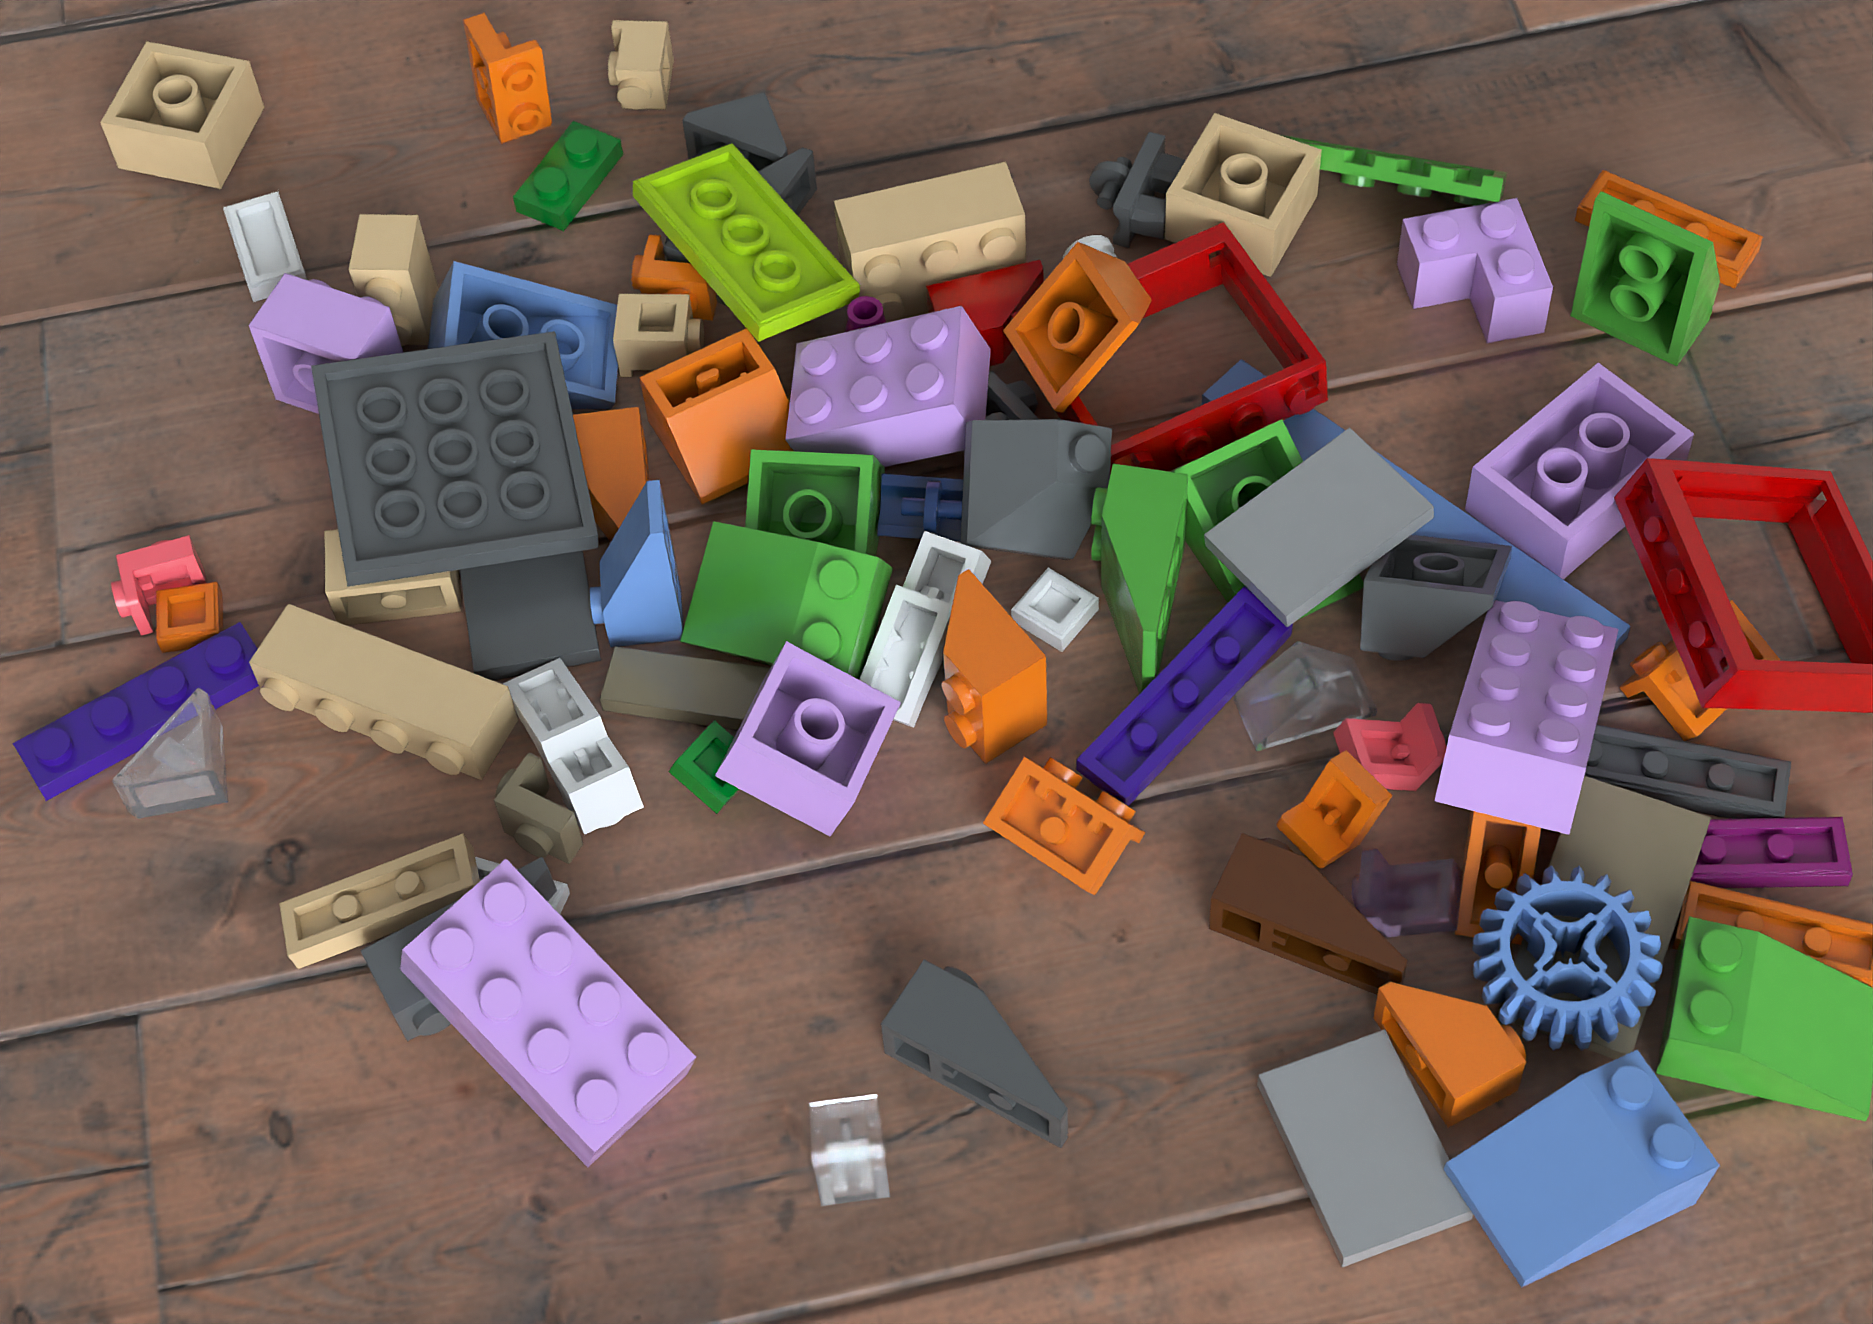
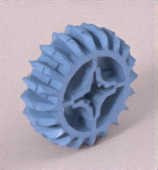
(1531, 916)

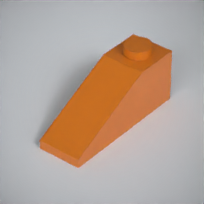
(613, 463)

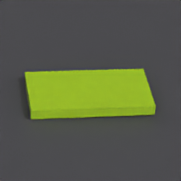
(745, 241)

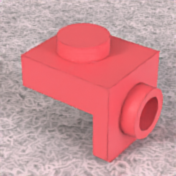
(150, 569)
(1396, 752)

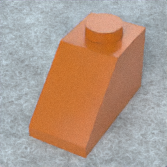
(1494, 859)
(1451, 1049)

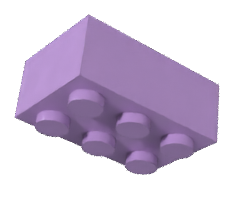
(890, 388)
(1558, 473)

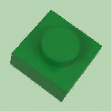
(700, 763)

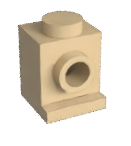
(641, 63)
(654, 331)

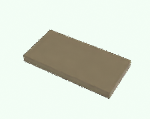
(1640, 848)

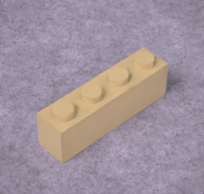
(384, 692)

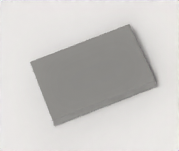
(1318, 526)
(1363, 1147)

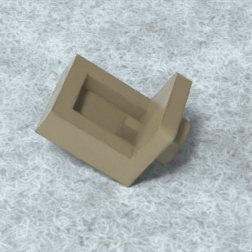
(533, 820)

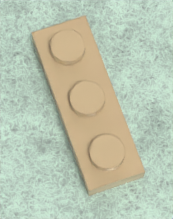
(377, 901)

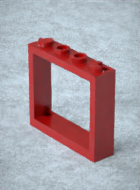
(1182, 273)
(1659, 517)

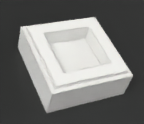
(1055, 609)

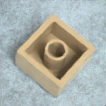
(183, 114)
(1250, 183)

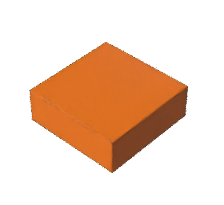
(188, 615)

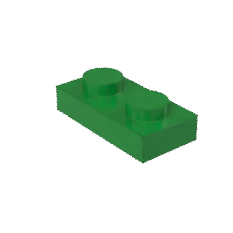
(568, 175)

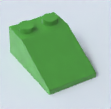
(1645, 280)
(1229, 480)
(816, 497)
(1141, 555)
(782, 588)
(1767, 1022)

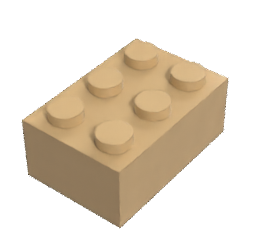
(930, 235)

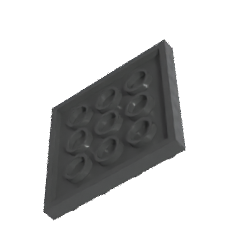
(453, 458)

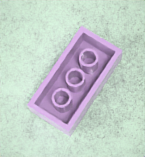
(1527, 716)
(546, 1012)

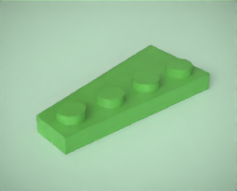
(1412, 174)

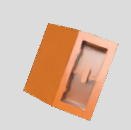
(716, 411)

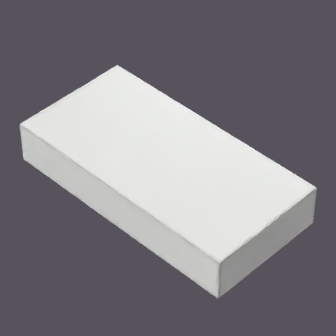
(263, 243)

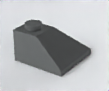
(1032, 484)
(1428, 593)

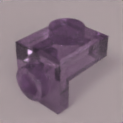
(1408, 896)

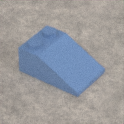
(492, 306)
(1583, 1169)

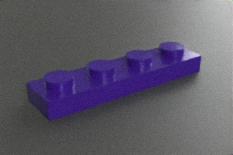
(1183, 698)
(132, 713)

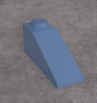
(640, 577)

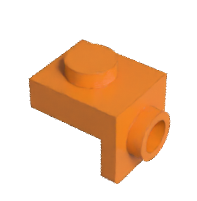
(657, 276)
(1335, 811)

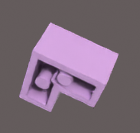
(1480, 256)

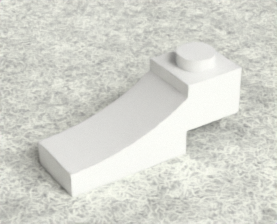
(917, 622)
(574, 746)

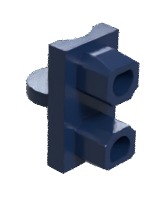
(920, 505)

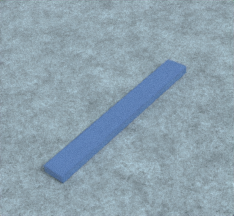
(1524, 577)

